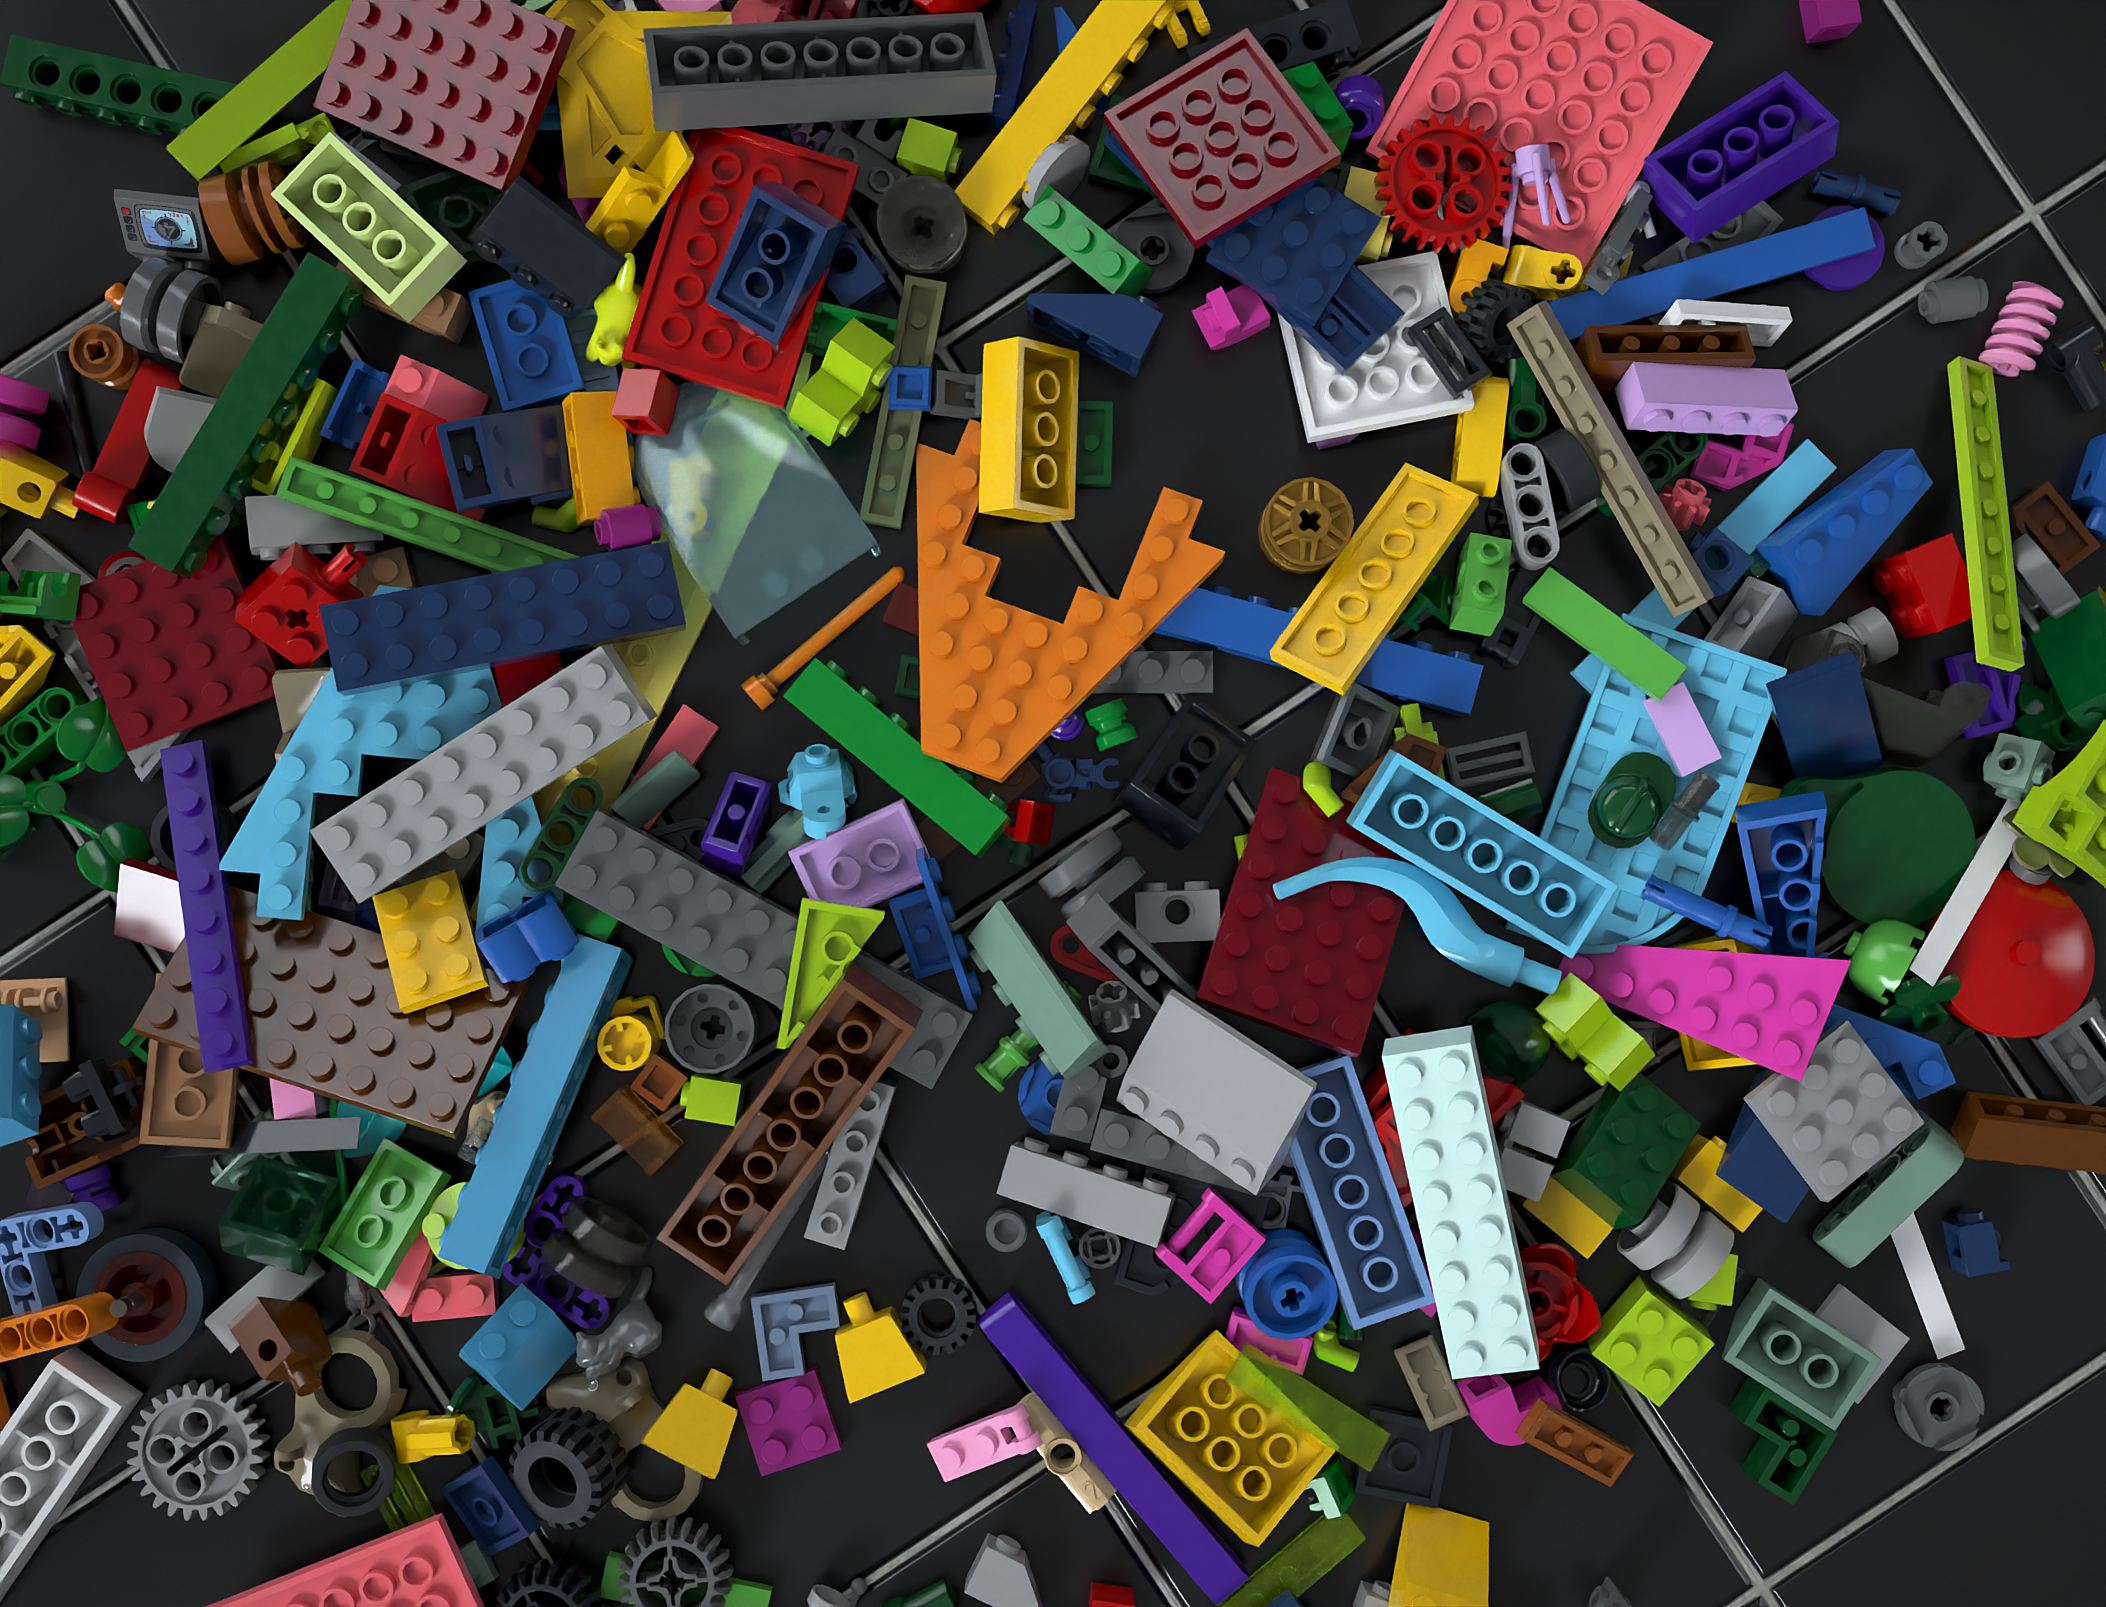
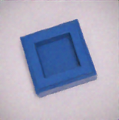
(910, 388)

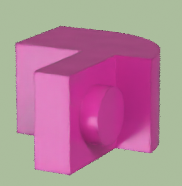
(1231, 316)
(1501, 1409)

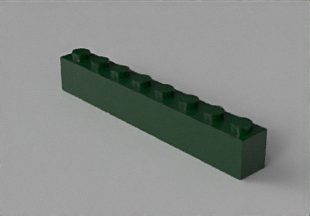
(248, 417)

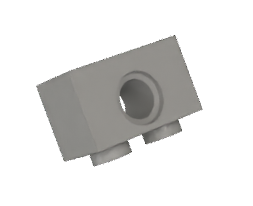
(1199, 924)

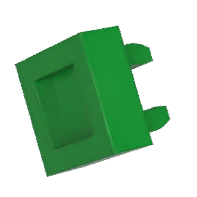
(1332, 1490)

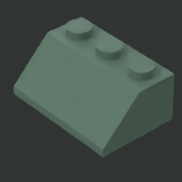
(1798, 1354)

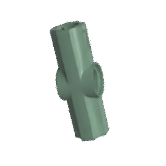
(771, 856)

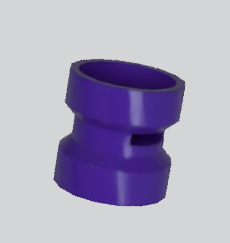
(91, 1181)

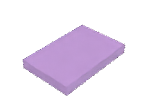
(862, 859)

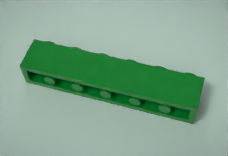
(897, 757)

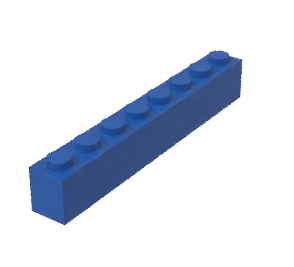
(1393, 670)

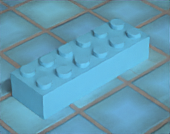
(1481, 853)

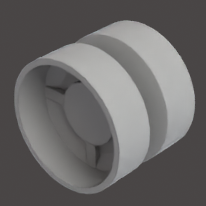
(1677, 1242)

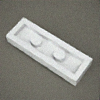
(1762, 321)

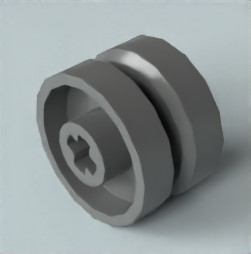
(165, 307)
(1088, 873)

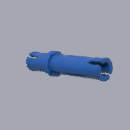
(1706, 912)

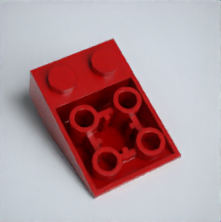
(405, 455)

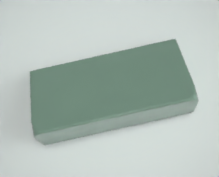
(656, 789)

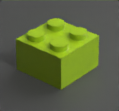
(1650, 1341)

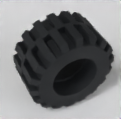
(568, 1467)

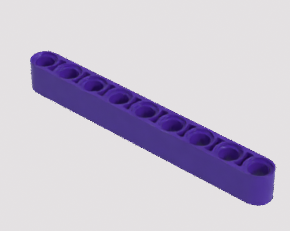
(1113, 1448)

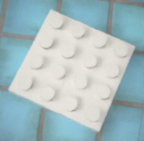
(1392, 379)

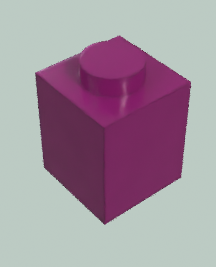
(1829, 19)

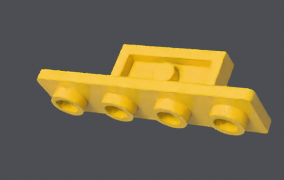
(639, 196)

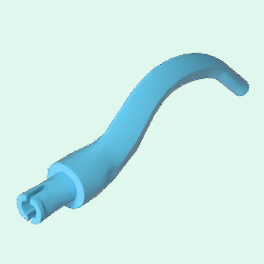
(1440, 916)

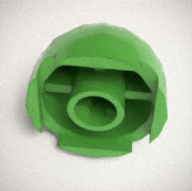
(1881, 957)

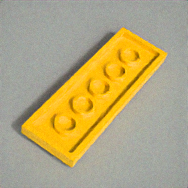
(1374, 578)

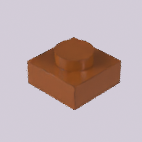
(660, 1081)

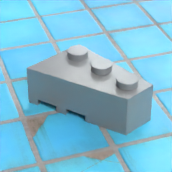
(279, 523)

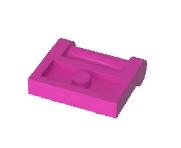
(1221, 1255)

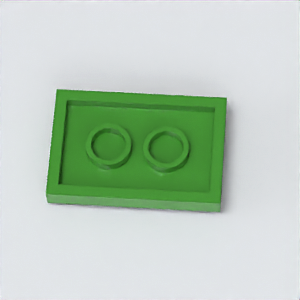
(384, 1214)

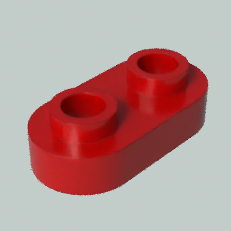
(1082, 959)

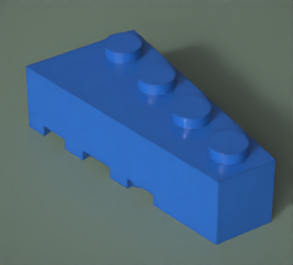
(1840, 532)
(1783, 867)

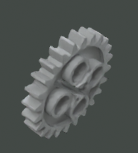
(221, 1479)

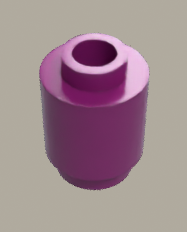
(627, 527)

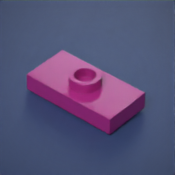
(1289, 1353)

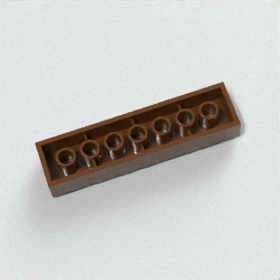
(790, 1123)

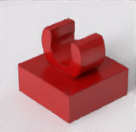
(1032, 822)

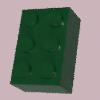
(1625, 1151)

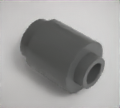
(1953, 299)

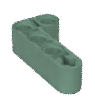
(1890, 1193)

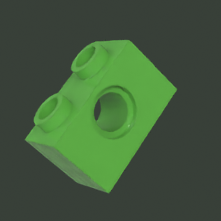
(1480, 584)

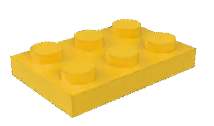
(429, 941)

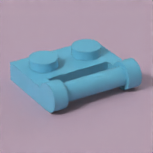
(1072, 1268)

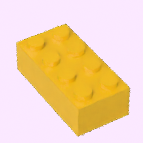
(1028, 430)

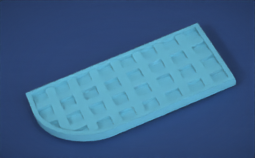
(1735, 709)

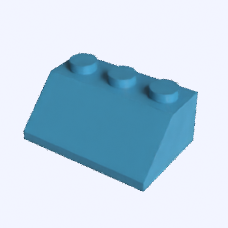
(19, 1074)

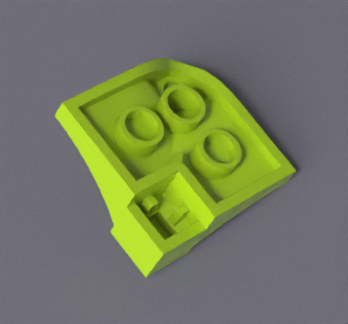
(2071, 810)

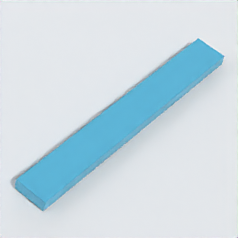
(1746, 526)

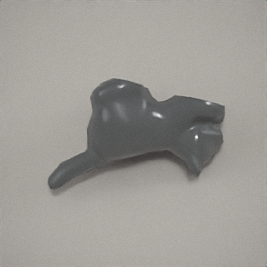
(630, 1334)

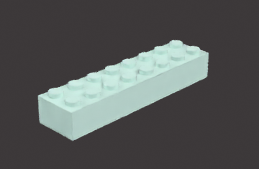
(1461, 1202)

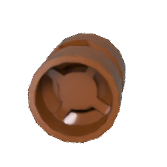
(105, 356)

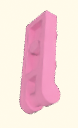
(984, 1442)

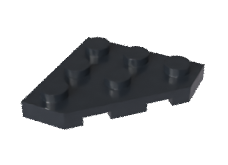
(1143, 1269)

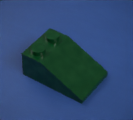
(2076, 659)

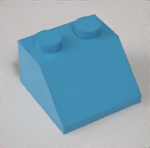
(520, 1347)

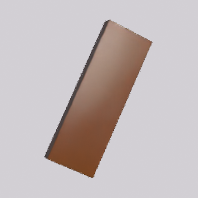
(1574, 1442)

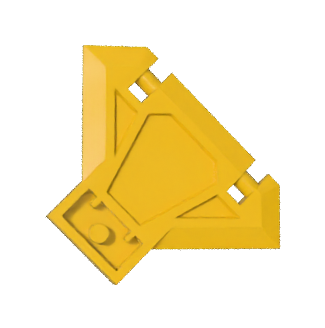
(607, 90)

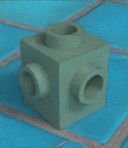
(2017, 766)

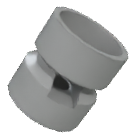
(1873, 633)

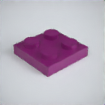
(788, 1421)

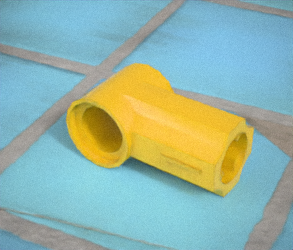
(422, 1436)

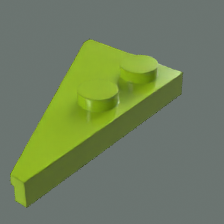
(824, 946)

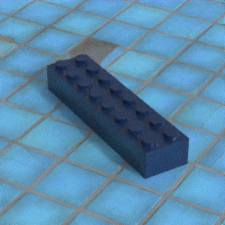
(502, 618)

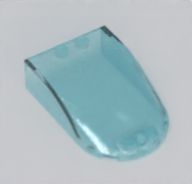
(746, 504)

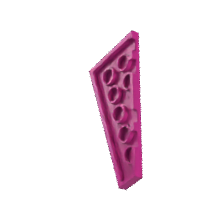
(1739, 1002)

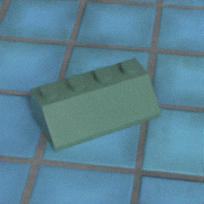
(1036, 993)

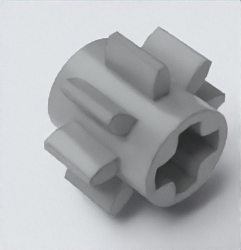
(1114, 1006)

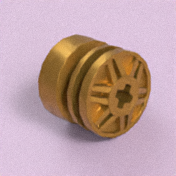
(1307, 550)

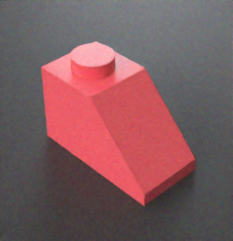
(435, 391)

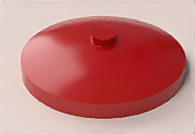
(2021, 960)

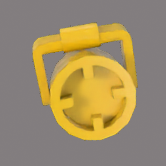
(631, 1038)

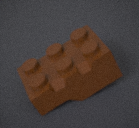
(62, 1145)

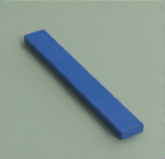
(1717, 273)

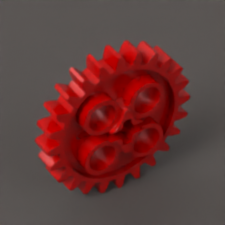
(1479, 189)

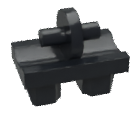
(112, 1094)

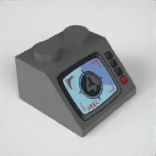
(168, 230)

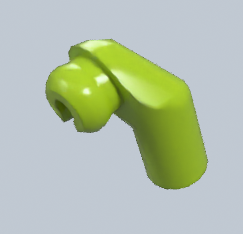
(1318, 785)

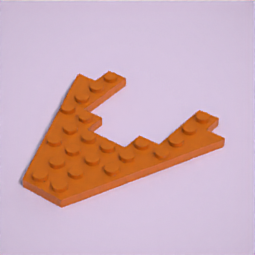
(1006, 676)

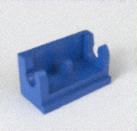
(355, 405)

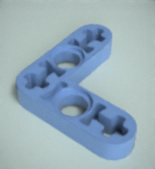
(33, 1242)

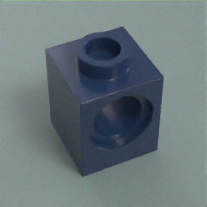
(1732, 559)

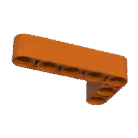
(52, 1328)

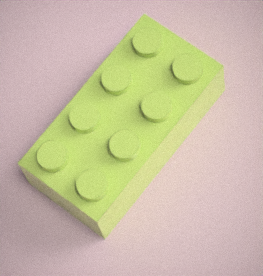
(369, 227)

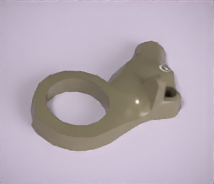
(630, 1408)
(320, 1418)

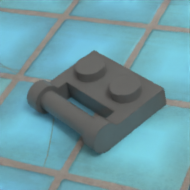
(2074, 1056)

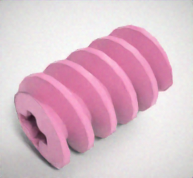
(2019, 327)

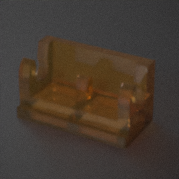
(637, 1129)

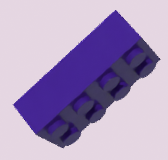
(1741, 156)

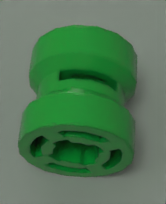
(1111, 724)

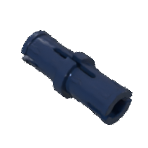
(1855, 190)

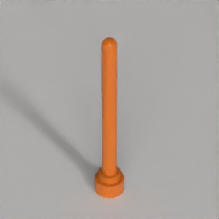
(764, 687)

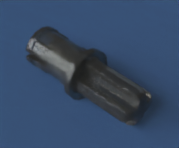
(1684, 811)

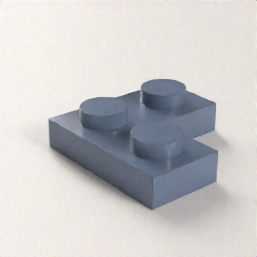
(783, 1317)

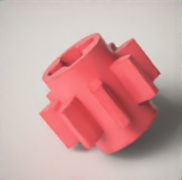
(1685, 503)

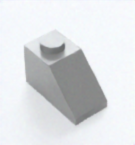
(1002, 1575)

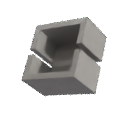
(1537, 1130)

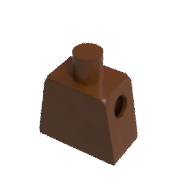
(283, 1341)

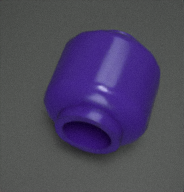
(1363, 102)

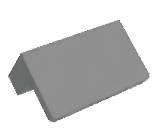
(1754, 620)

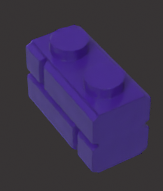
(736, 823)

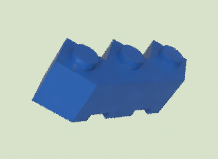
(1910, 1060)

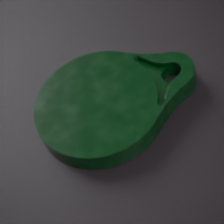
(1890, 842)

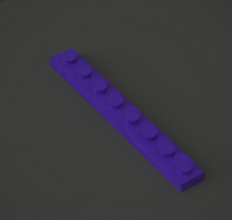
(206, 908)

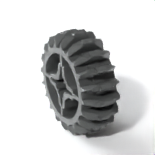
(710, 1569)

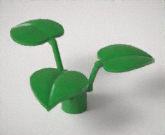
(92, 739)

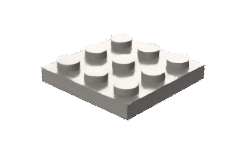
(1838, 1115)

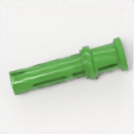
(1012, 1053)

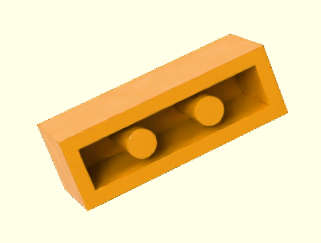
(597, 455)

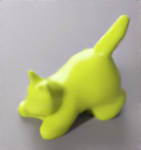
(615, 314)

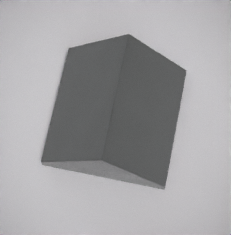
(1355, 731)

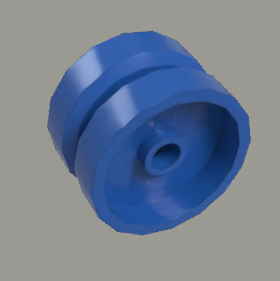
(1287, 1286)

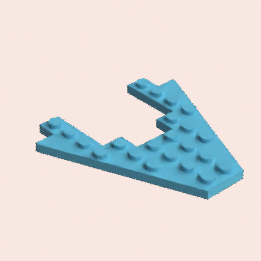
(329, 759)

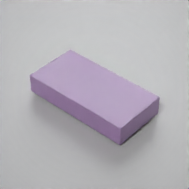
(1682, 730)

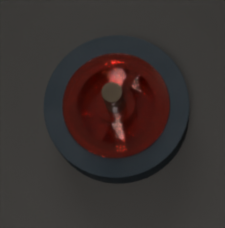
(160, 1290)

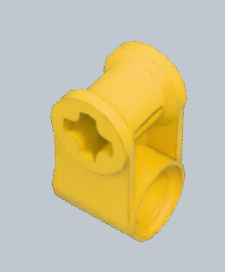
(1539, 272)

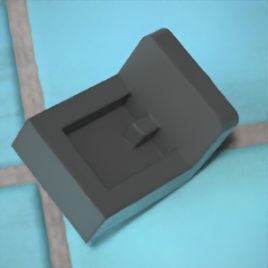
(957, 395)

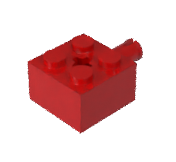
(286, 600)

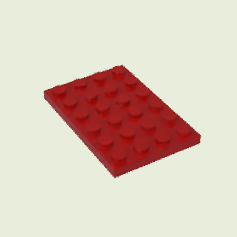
(672, 320)

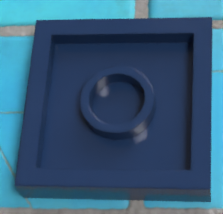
(490, 1506)

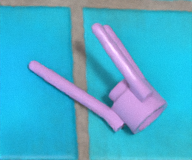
(1535, 169)

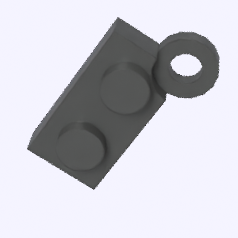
(1082, 1097)

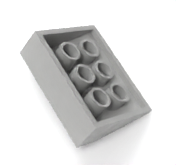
(1216, 1092)

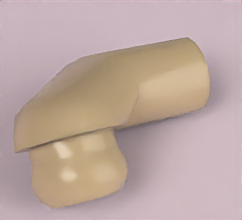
(485, 1108)

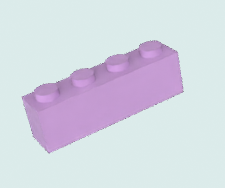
(1705, 399)

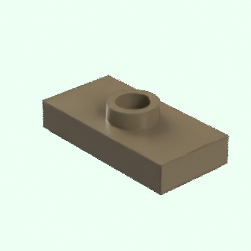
(1431, 1382)

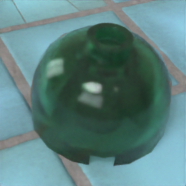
(1511, 1040)

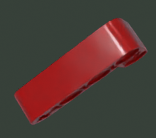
(125, 455)

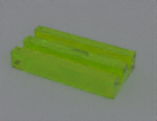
(412, 1488)

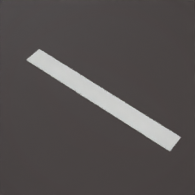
(1965, 899)
(1925, 1285)

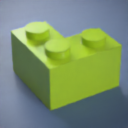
(844, 384)
(1589, 1030)

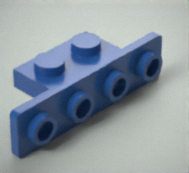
(927, 932)

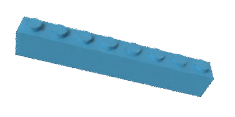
(535, 1108)

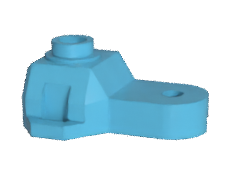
(818, 787)

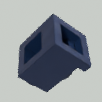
(1973, 1244)

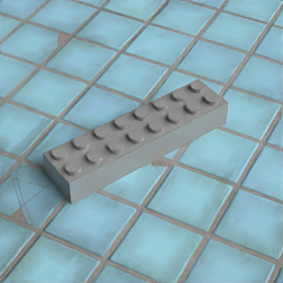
(483, 772)

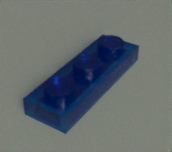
(1014, 61)

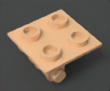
(47, 1003)

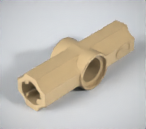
(1077, 1471)

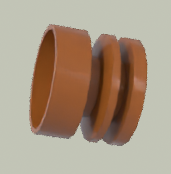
(247, 216)

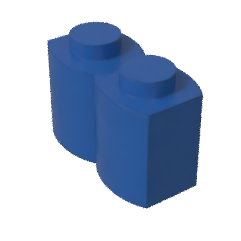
(527, 937)

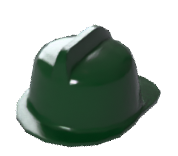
(1631, 800)

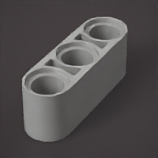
(1536, 488)
(268, 1283)

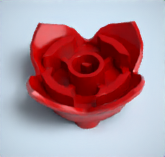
(1567, 1307)

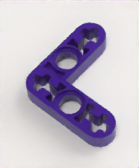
(541, 1270)

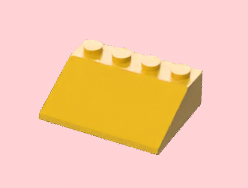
(1227, 1444)

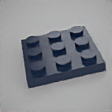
(1297, 248)

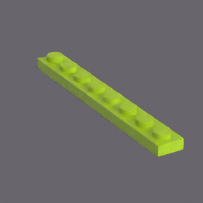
(1985, 515)

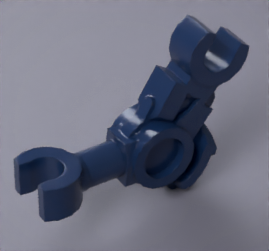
(1063, 772)

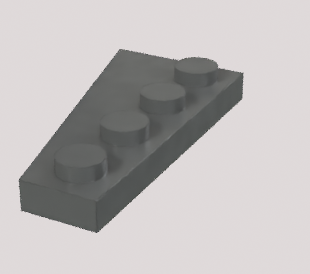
(1749, 226)

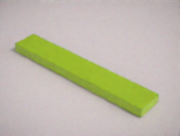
(260, 94)

